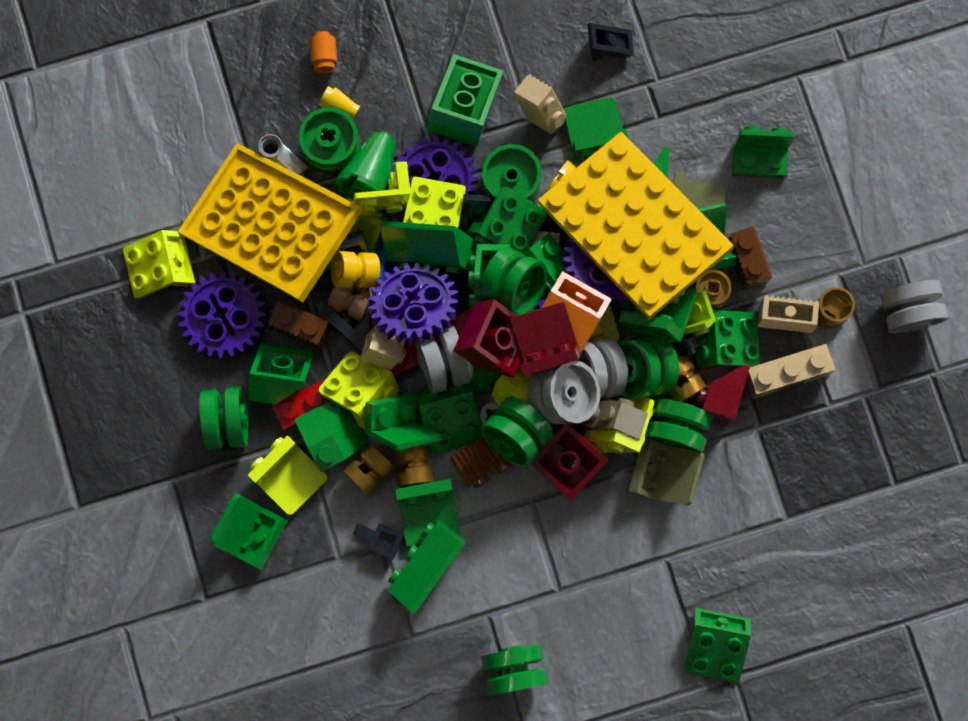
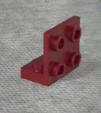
(545, 338)

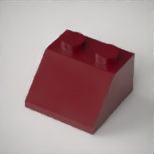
(490, 339)
(724, 396)
(569, 461)

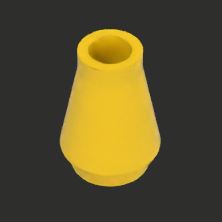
(338, 100)

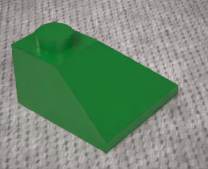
(278, 372)
(330, 434)

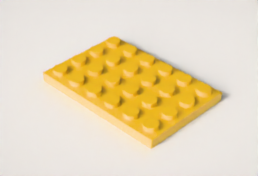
(270, 222)
(635, 225)

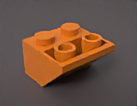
(582, 303)

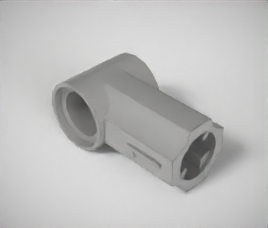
(283, 155)

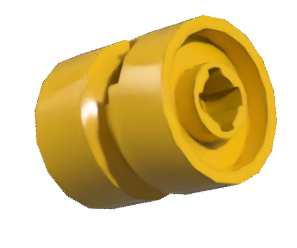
(357, 269)

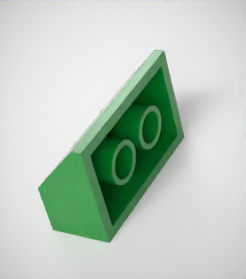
(430, 244)
(425, 565)

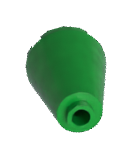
(368, 167)

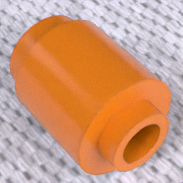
(323, 52)

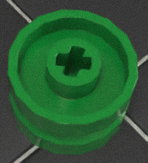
(314, 139)
(511, 162)
(514, 281)
(651, 367)
(224, 418)
(679, 425)
(517, 432)
(514, 669)

